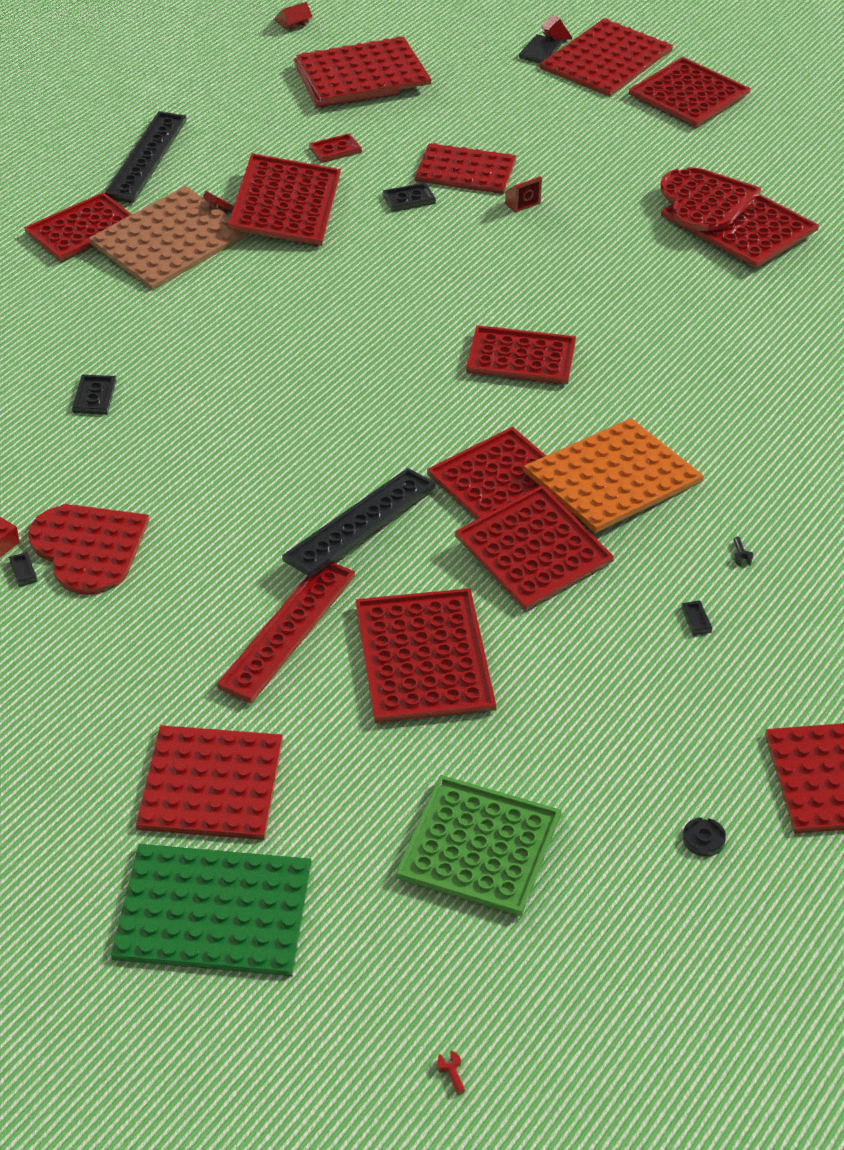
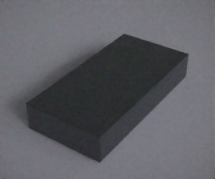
(23, 569)
(696, 617)

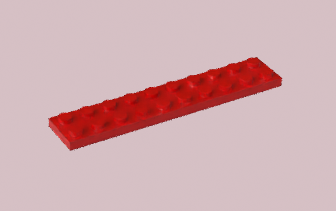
(285, 632)

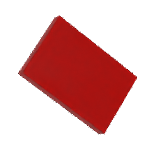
(335, 148)

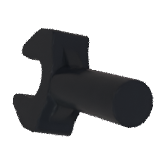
(741, 553)

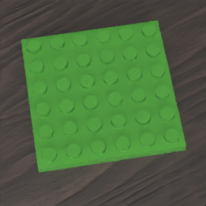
(479, 845)

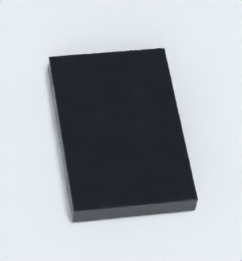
(540, 48)
(409, 197)
(94, 394)

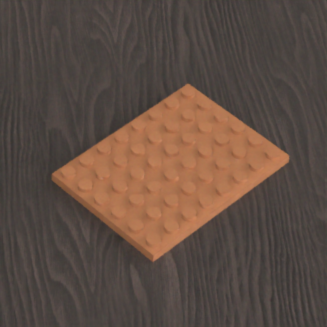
(167, 237)

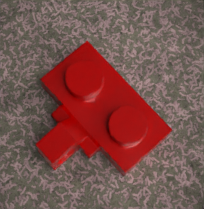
(217, 202)

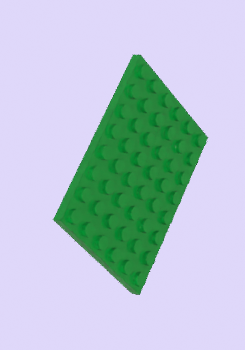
(213, 910)

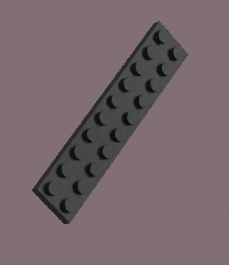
(146, 156)
(358, 522)

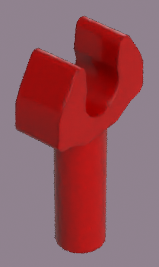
(451, 1069)

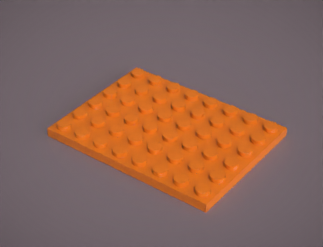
(613, 474)

